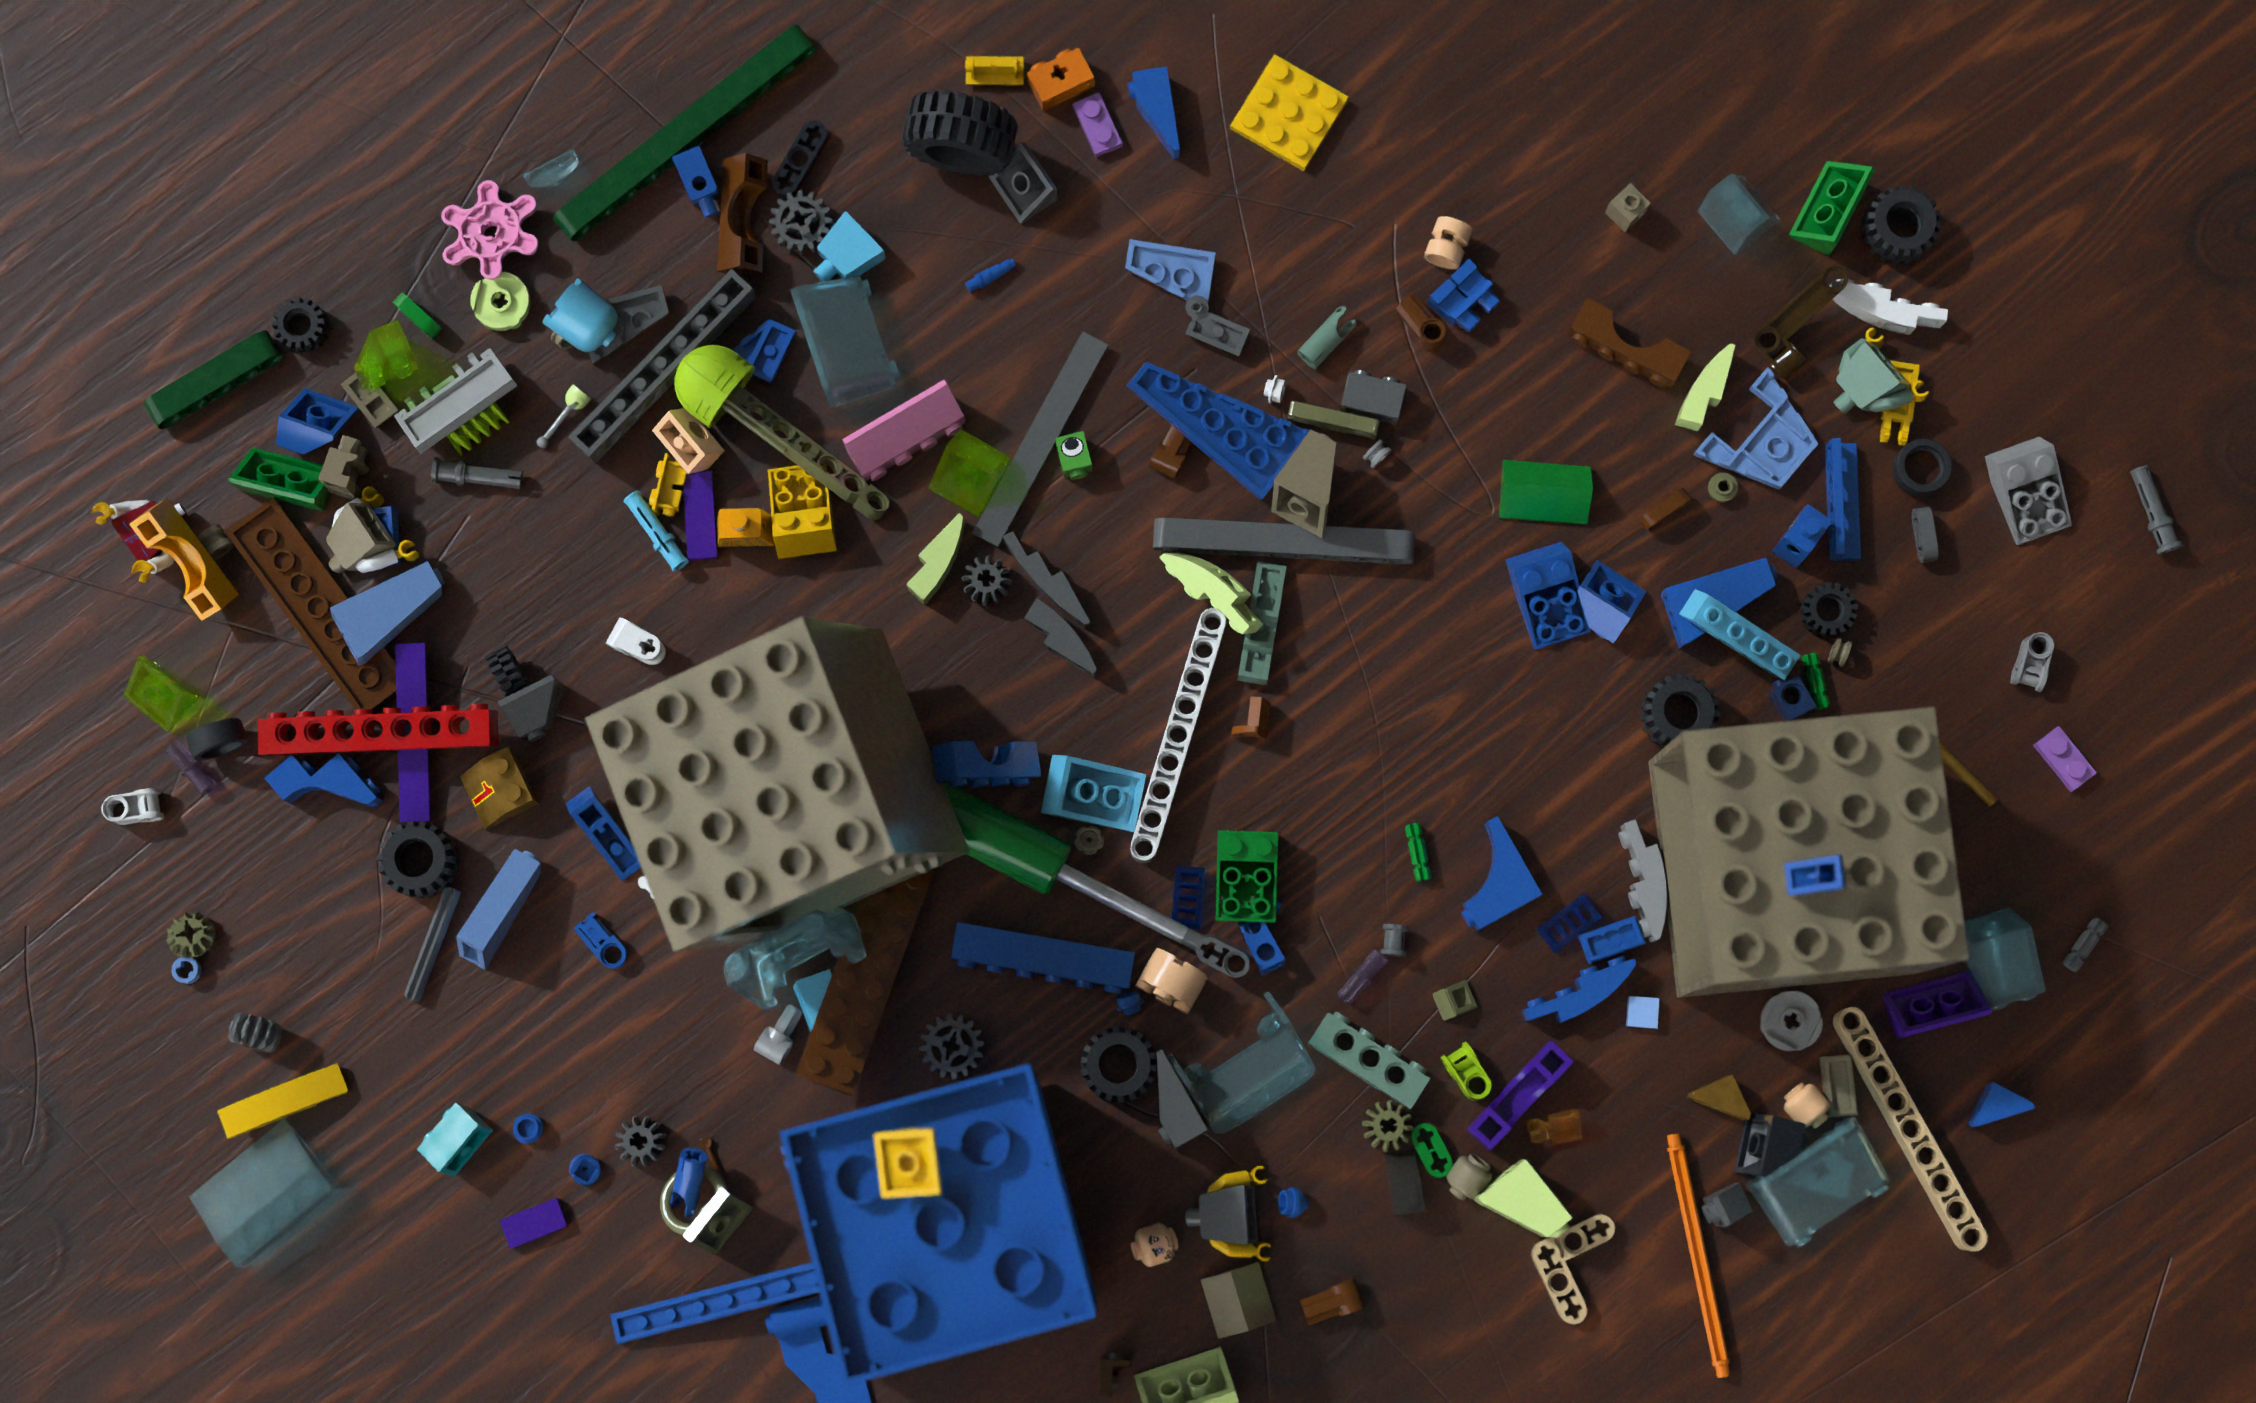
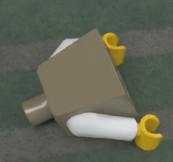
(361, 539)

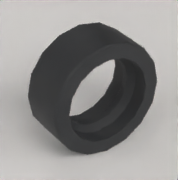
(1937, 451)
(216, 739)

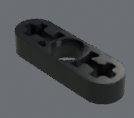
(816, 145)

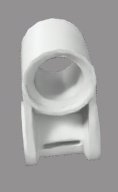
(633, 640)
(139, 807)

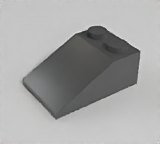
(1177, 1113)

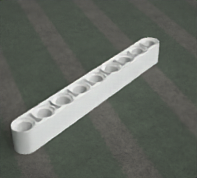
(1181, 721)

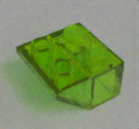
(384, 356)

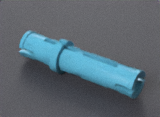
(662, 540)

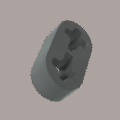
(1925, 534)

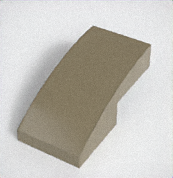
(372, 403)

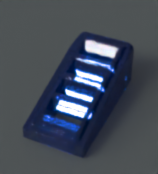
(1189, 872)
(1553, 921)

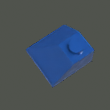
(312, 421)
(1608, 600)

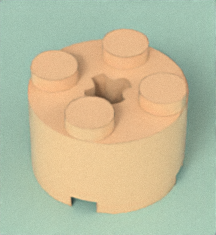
(1172, 980)

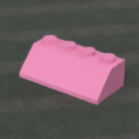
(904, 431)

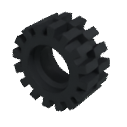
(288, 313)
(1841, 598)
(507, 671)

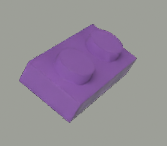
(1097, 125)
(2064, 759)

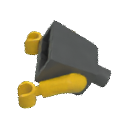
(1229, 1215)

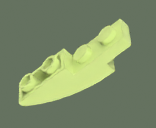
(1208, 581)

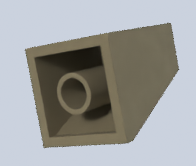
(1304, 484)

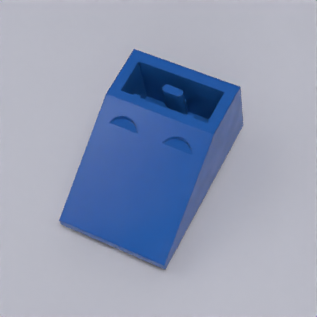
(1548, 594)

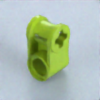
(1466, 1070)

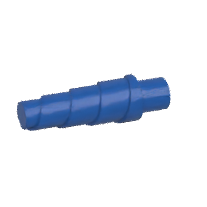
(989, 275)

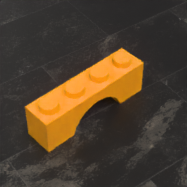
(206, 584)

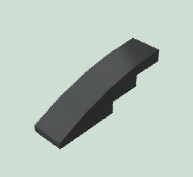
(1054, 587)

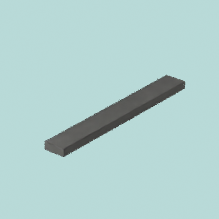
(1040, 439)

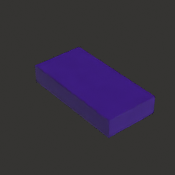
(534, 1223)

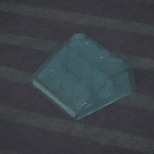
(263, 1194)

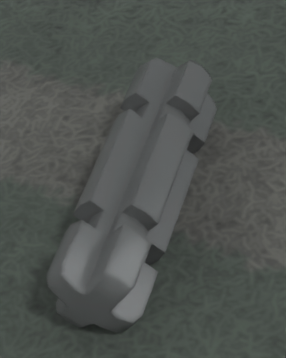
(2085, 944)

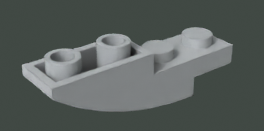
(1650, 893)

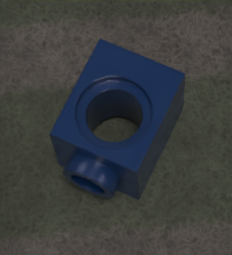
(1788, 711)

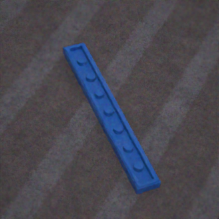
(714, 1303)

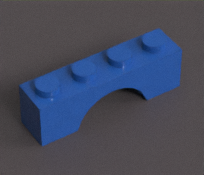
(963, 764)

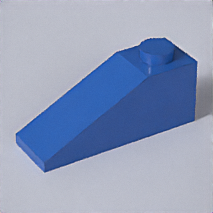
(1155, 104)
(604, 832)

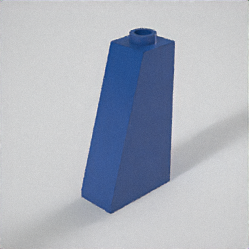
(1731, 587)

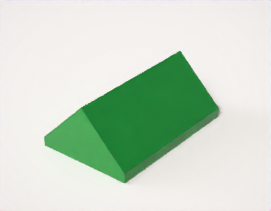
(1831, 205)
(282, 478)
(1545, 492)

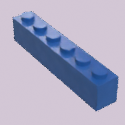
(1042, 956)

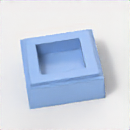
(1642, 1012)

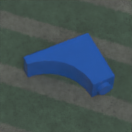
(1507, 884)

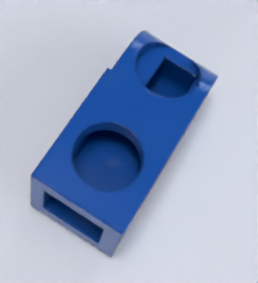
(1262, 946)

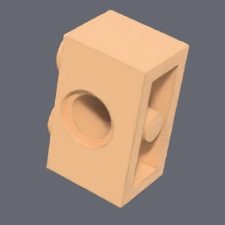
(688, 440)

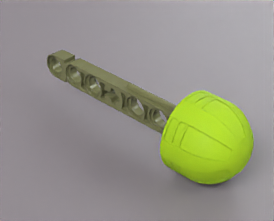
(713, 383)

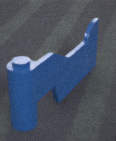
(805, 1352)

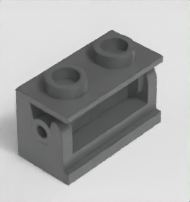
(1373, 396)

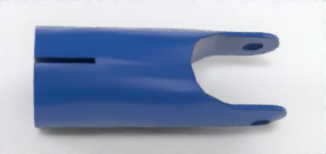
(689, 1179)

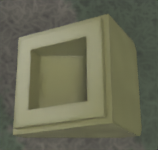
(1454, 1000)

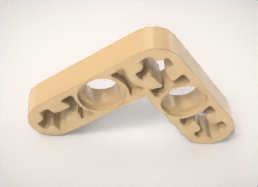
(1561, 1254)

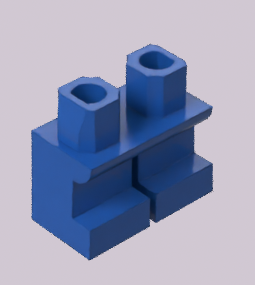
(1461, 294)

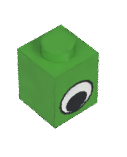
(1074, 455)

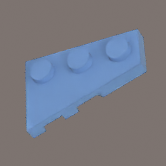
(1172, 268)

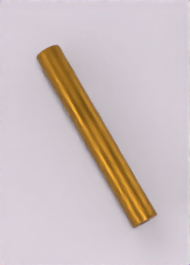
(1966, 776)

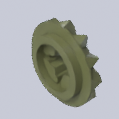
(201, 940)

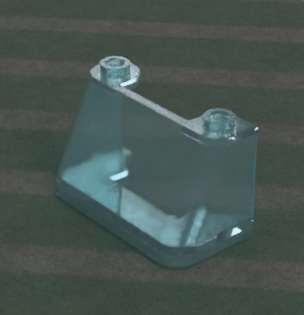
(844, 339)
(760, 966)
(1821, 1183)

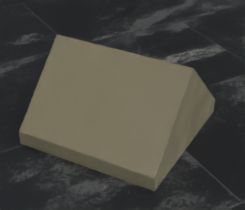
(1238, 1300)

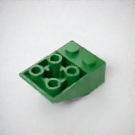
(1246, 876)

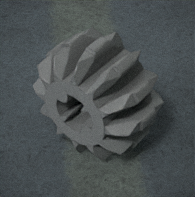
(979, 572)
(255, 1032)
(636, 1151)

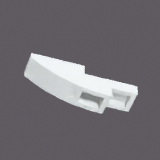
(1873, 306)

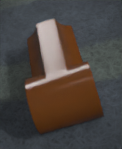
(1420, 321)
(1170, 454)
(1338, 1300)

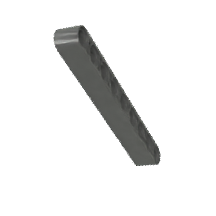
(1283, 541)

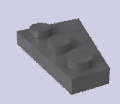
(635, 315)

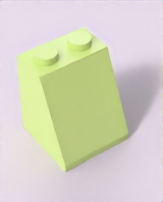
(1526, 1201)

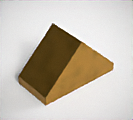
(1722, 1096)

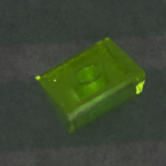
(158, 693)

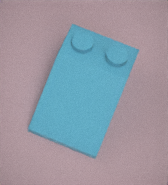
(1093, 793)

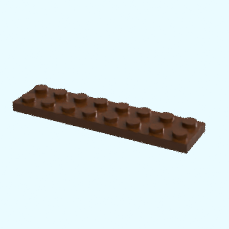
(305, 595)
(861, 990)

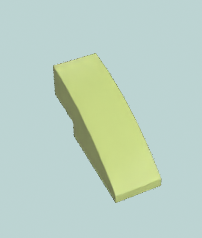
(1706, 390)
(937, 560)

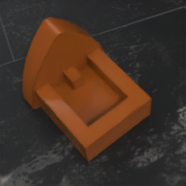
(1257, 720)

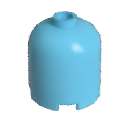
(583, 318)

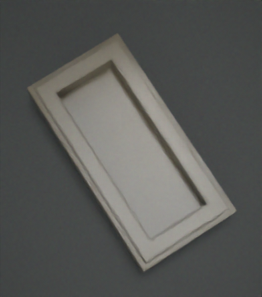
(1839, 1085)

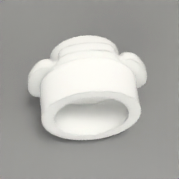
(1275, 389)

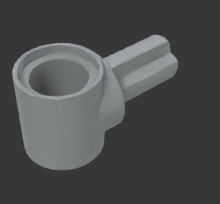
(775, 1042)

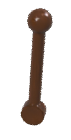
(706, 1143)

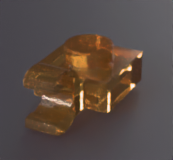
(1560, 1128)

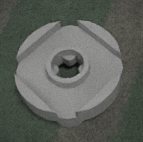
(1775, 1027)

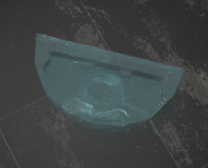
(553, 171)

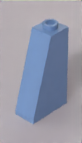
(385, 610)
(498, 908)

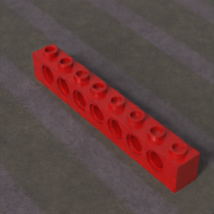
(274, 737)

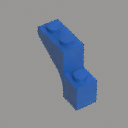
(337, 776)

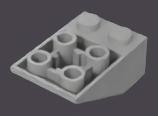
(2029, 489)

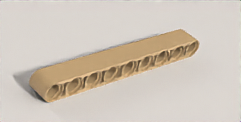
(1922, 1137)

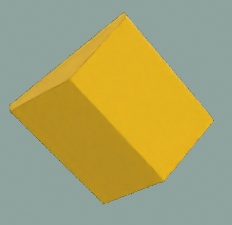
(908, 1162)

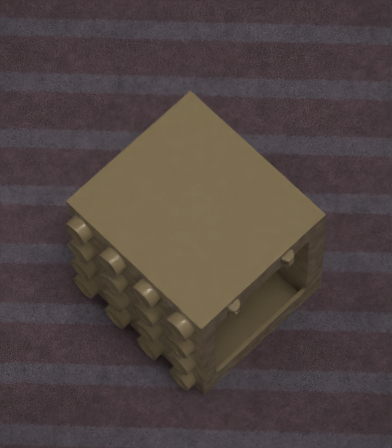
(776, 783)
(1795, 791)

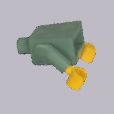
(1872, 380)

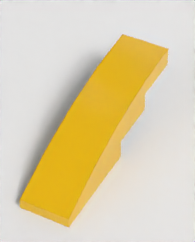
(282, 1101)

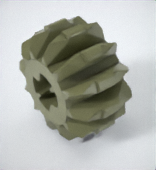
(1388, 1136)

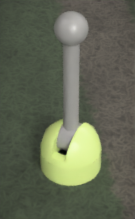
(575, 400)

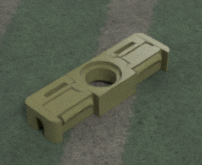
(1333, 420)

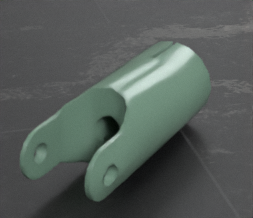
(1325, 339)

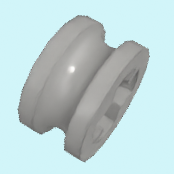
(1376, 453)

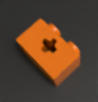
(1053, 91)

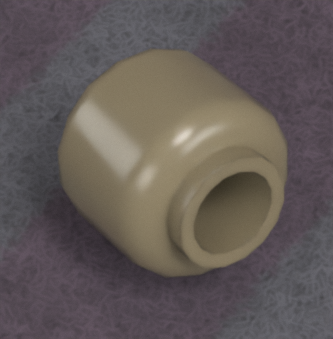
(1469, 1176)

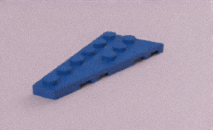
(1230, 432)

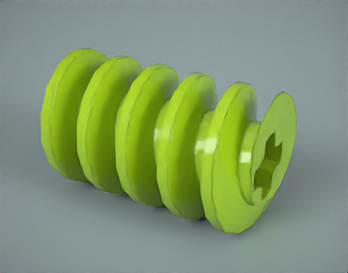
(476, 425)

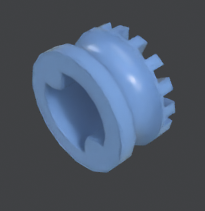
(193, 976)

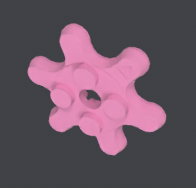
(485, 213)

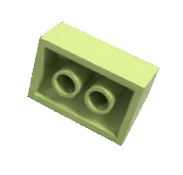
(1189, 1380)

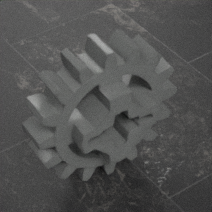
(790, 226)
(965, 1050)

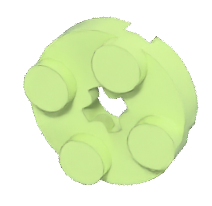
(508, 316)

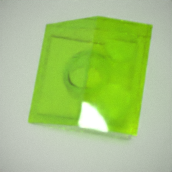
(969, 472)

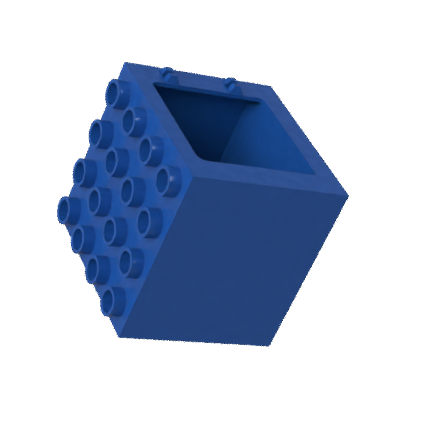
(950, 1268)

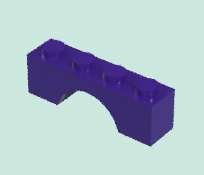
(1519, 1095)

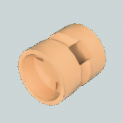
(1449, 240)

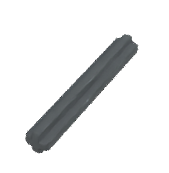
(432, 943)

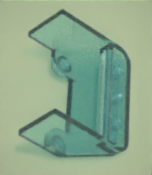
(1251, 1077)

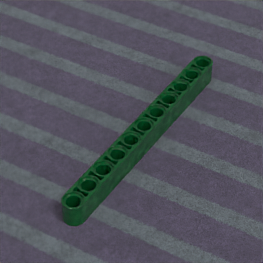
(684, 133)

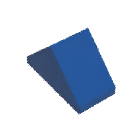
(1815, 875)
(1997, 1104)

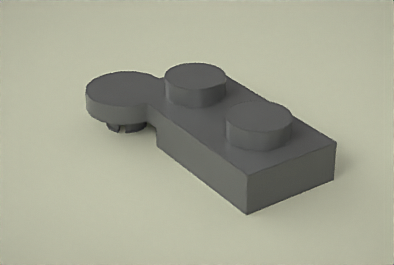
(1213, 328)

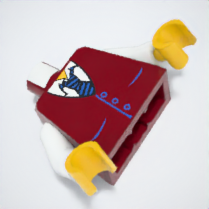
(123, 513)

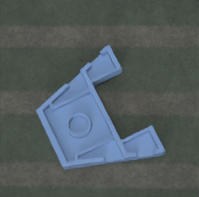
(1773, 447)

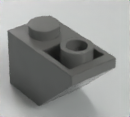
(1726, 1205)

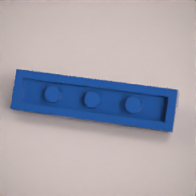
(1842, 501)

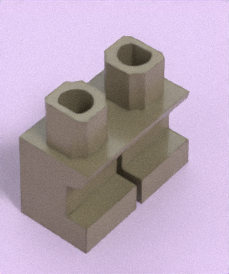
(343, 467)

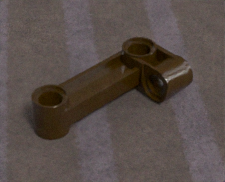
(1792, 317)

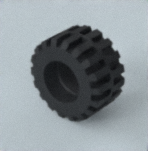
(1913, 206)
(1685, 688)
(396, 848)
(1099, 1045)

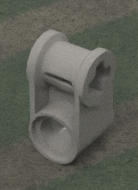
(2031, 667)

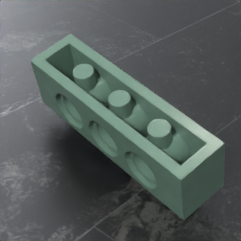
(1414, 1074)

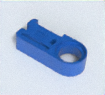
(600, 939)

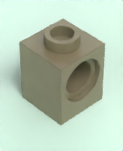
(1627, 207)

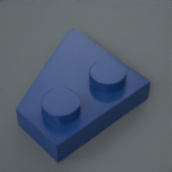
(766, 349)

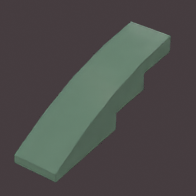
(1266, 606)

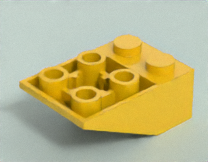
(800, 513)

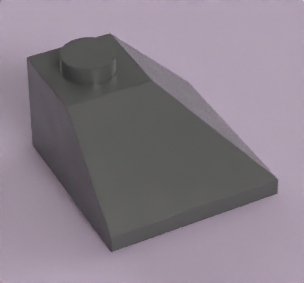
(533, 708)

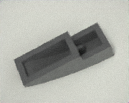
(1060, 637)

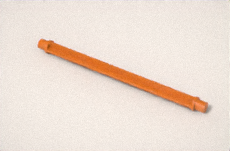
(1698, 1255)

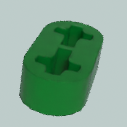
(417, 316)
(1438, 1147)

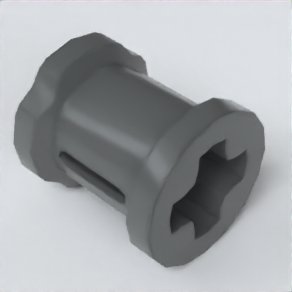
(1394, 940)

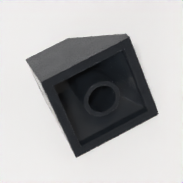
(1768, 1144)

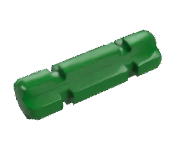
(1816, 681)
(1418, 852)

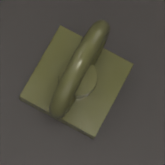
(715, 1220)

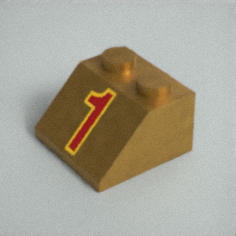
(498, 788)

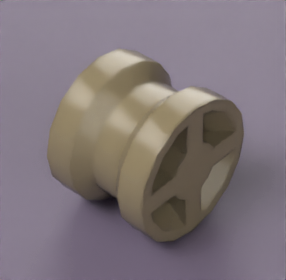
(215, 541)

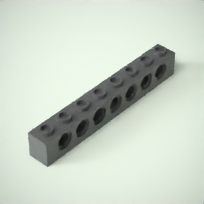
(658, 369)

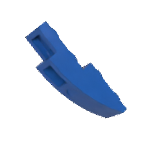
(1592, 989)

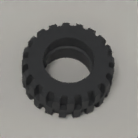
(959, 133)

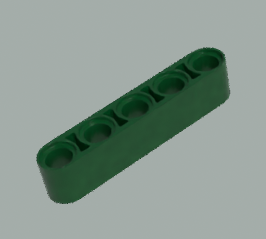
(213, 379)

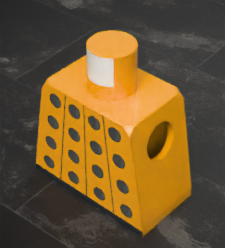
(744, 528)

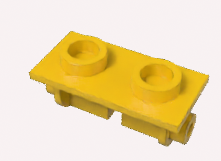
(994, 70)
(664, 496)

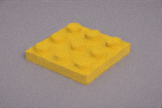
(1289, 112)

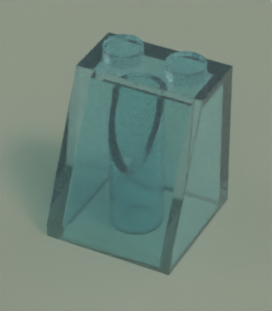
(1737, 212)
(2003, 958)

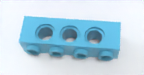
(1739, 634)

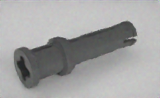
(463, 473)
(2160, 523)

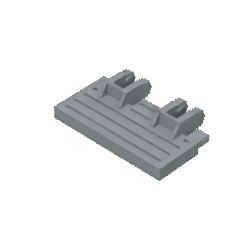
(455, 400)

